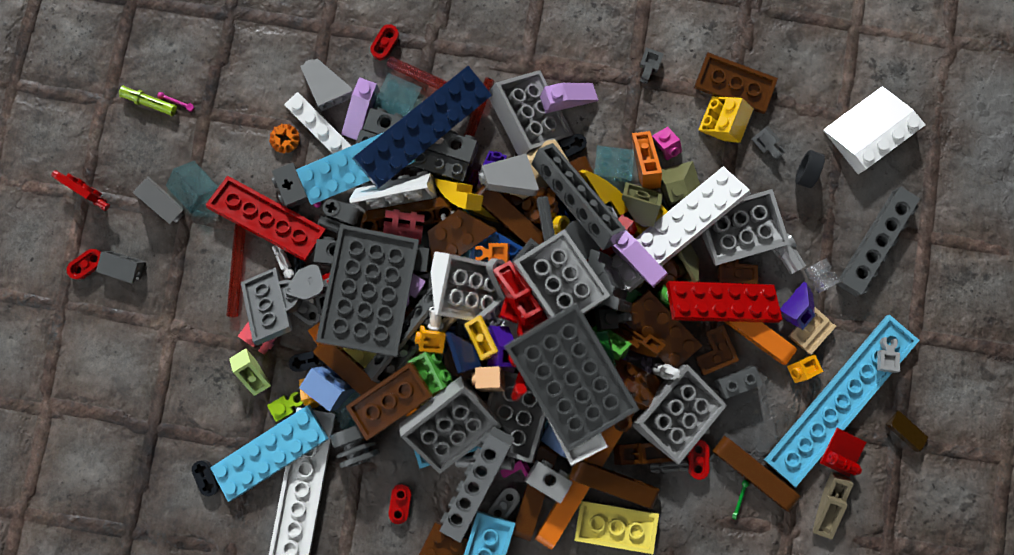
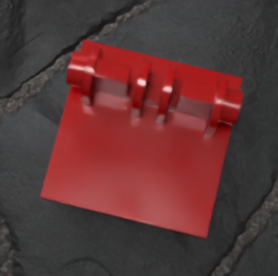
(843, 453)

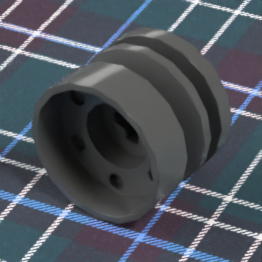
(354, 445)

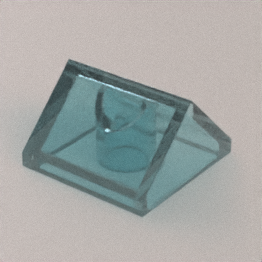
(191, 185)

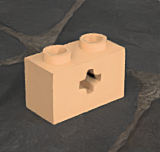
(489, 379)

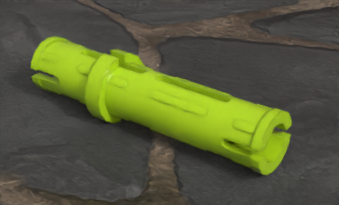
(140, 97)

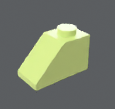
(249, 372)

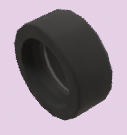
(810, 169)

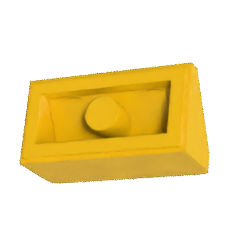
(481, 338)

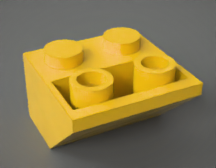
(726, 118)

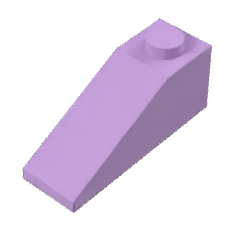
(567, 95)
(359, 107)
(639, 259)

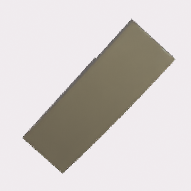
(832, 505)

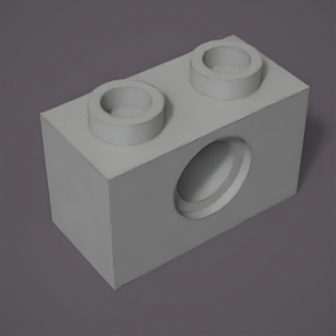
(557, 489)

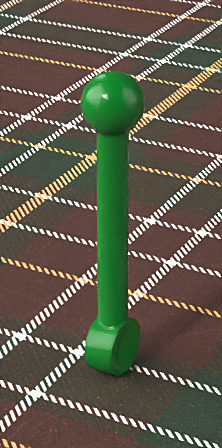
(745, 483)

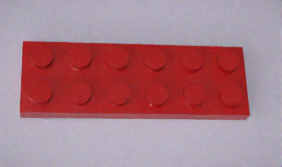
(265, 218)
(723, 302)

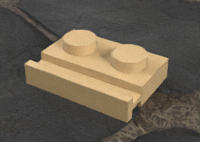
(813, 333)

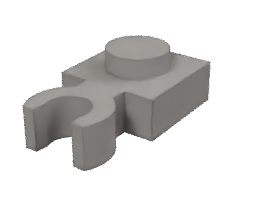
(888, 359)

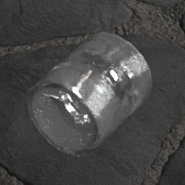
(821, 275)

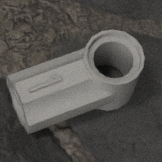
(790, 256)

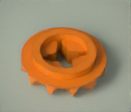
(288, 145)

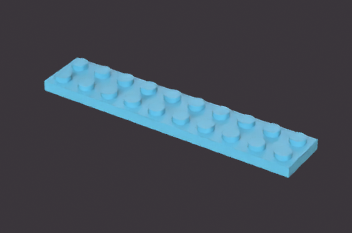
(837, 403)

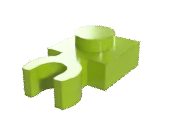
(283, 407)

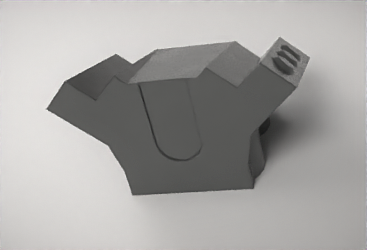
(612, 281)

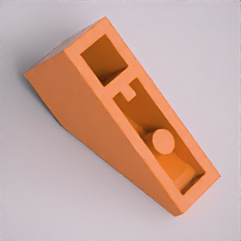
(647, 160)

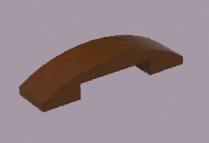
(647, 346)

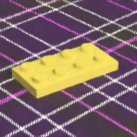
(616, 527)

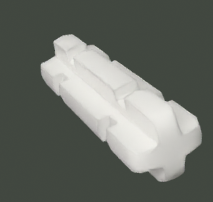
(284, 262)

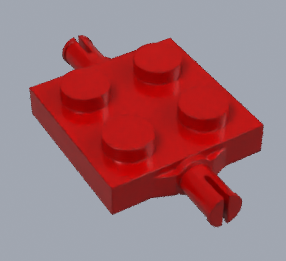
(82, 189)

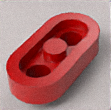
(382, 42)
(86, 263)
(699, 459)
(400, 504)

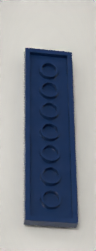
(422, 127)

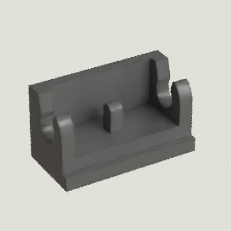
(120, 266)

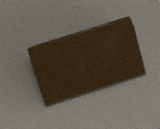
(907, 431)

